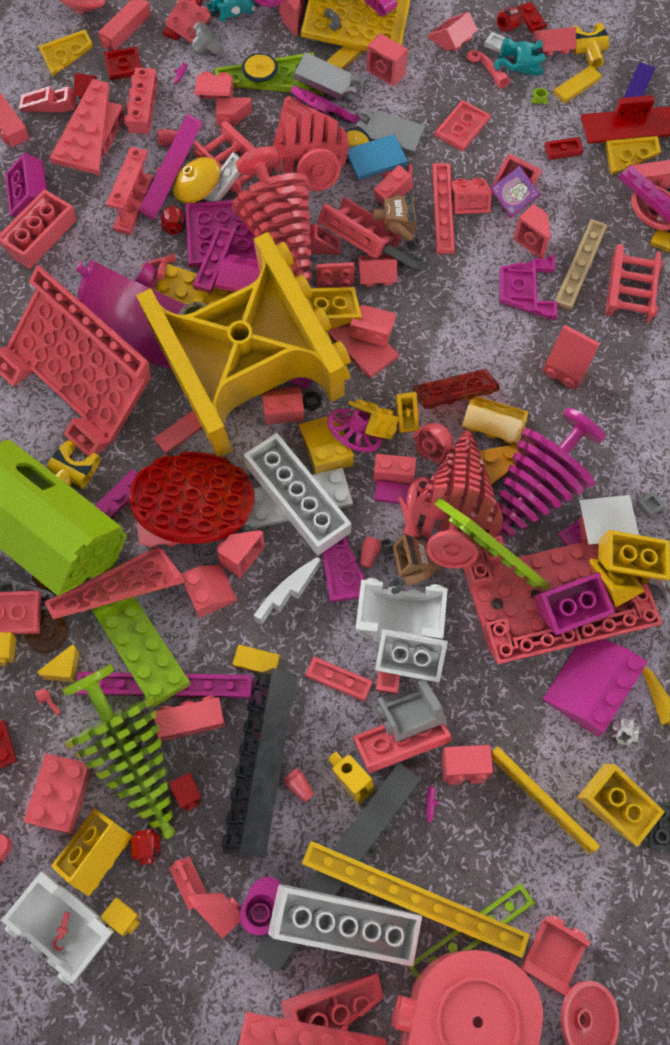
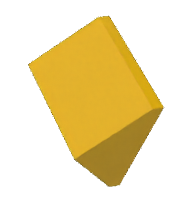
(619, 586)

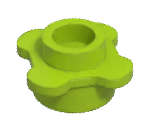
(540, 96)

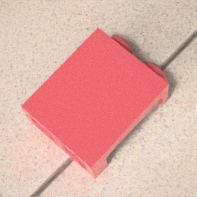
(555, 954)

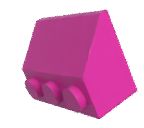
(24, 182)
(236, 273)
(574, 603)

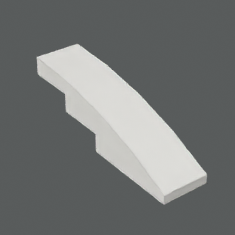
(293, 585)

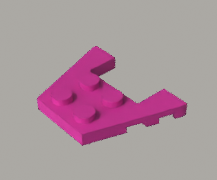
(324, 105)
(519, 286)

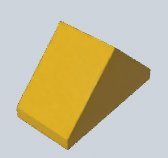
(407, 410)
(62, 667)

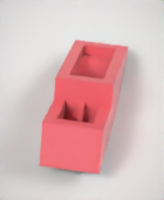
(48, 100)

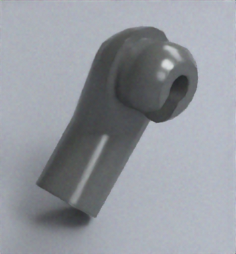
(336, 21)

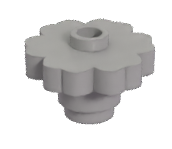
(205, 39)

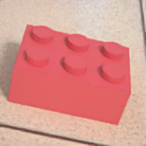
(58, 794)

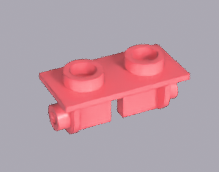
(187, 879)

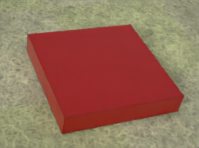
(122, 62)

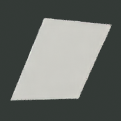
(608, 514)

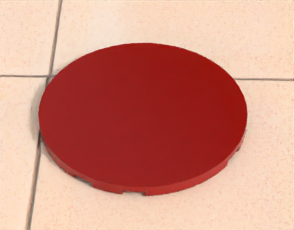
(192, 498)

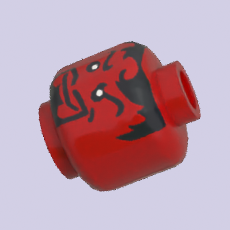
(509, 19)
(172, 220)
(145, 846)

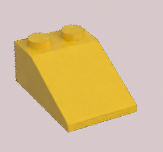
(338, 303)
(323, 448)
(621, 803)

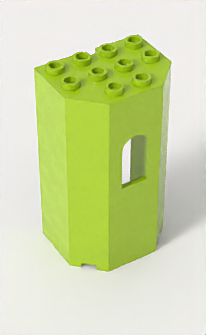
(51, 525)

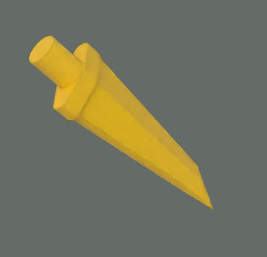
(659, 696)

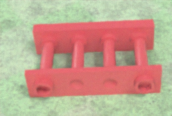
(238, 143)
(130, 190)
(358, 227)
(616, 288)

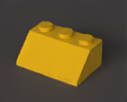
(495, 419)
(635, 555)
(91, 852)

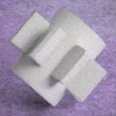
(625, 731)

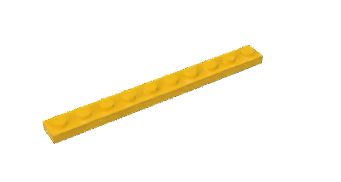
(415, 899)

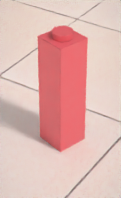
(124, 24)

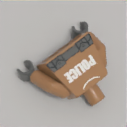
(400, 218)
(411, 561)

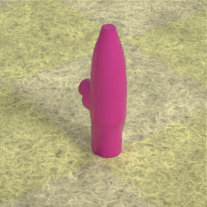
(180, 72)
(430, 804)

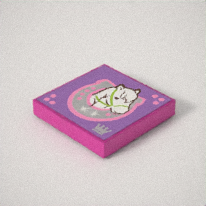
(515, 191)

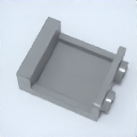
(411, 713)

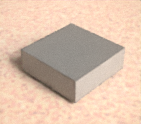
(651, 504)

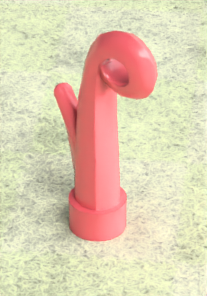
(500, 77)
(406, 507)

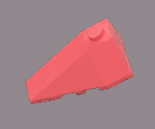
(335, 1004)

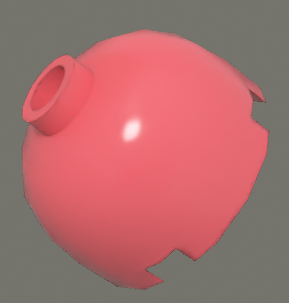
(433, 437)

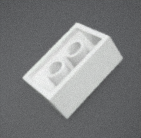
(411, 655)

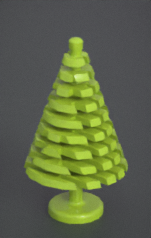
(123, 746)

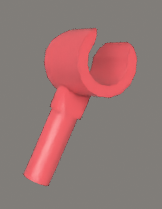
(44, 695)

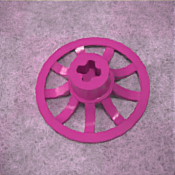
(358, 424)

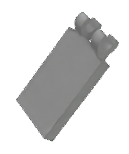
(327, 77)
(383, 125)

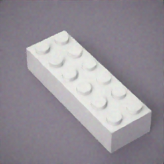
(297, 494)
(345, 925)

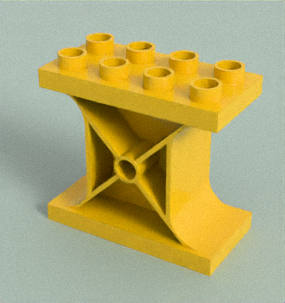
(248, 342)

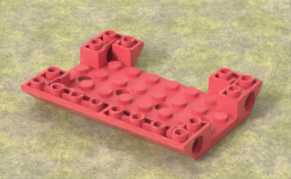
(518, 628)

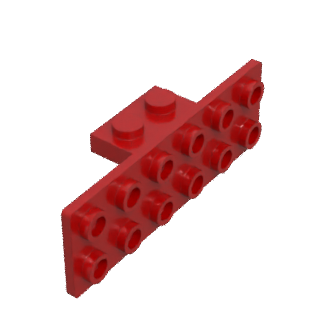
(631, 119)

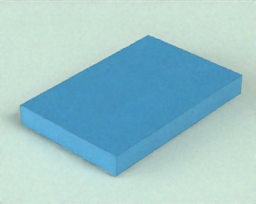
(376, 157)

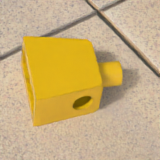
(356, 782)

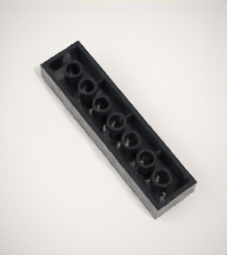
(259, 765)

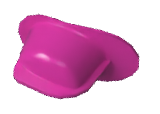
(147, 276)
(259, 906)

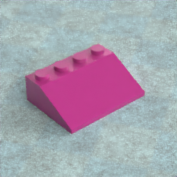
(595, 683)

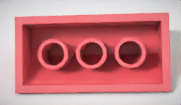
(37, 228)

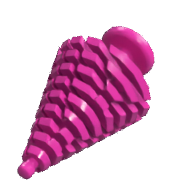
(545, 473)

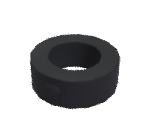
(311, 407)

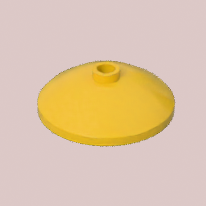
(196, 180)

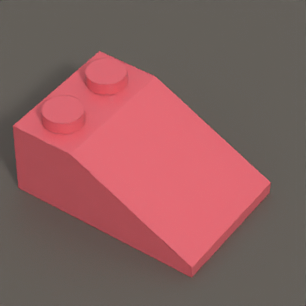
(570, 357)

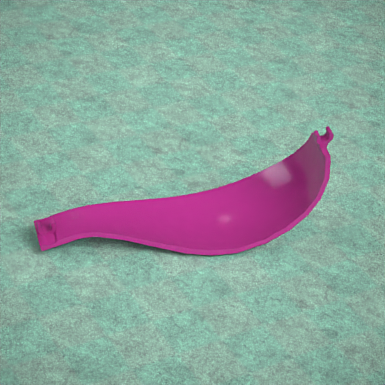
(115, 303)

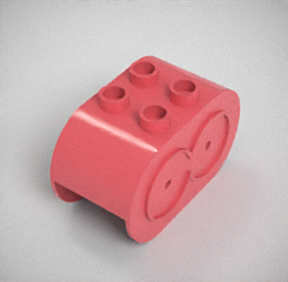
(470, 1001)

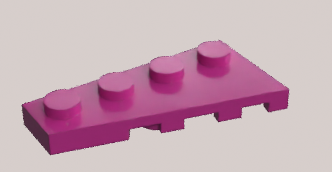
(342, 572)

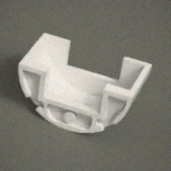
(402, 612)
(41, 912)

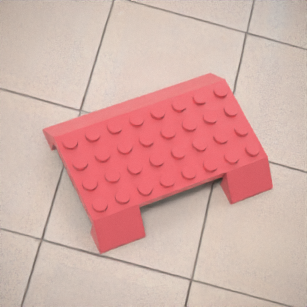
(78, 361)

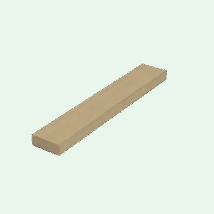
(580, 264)

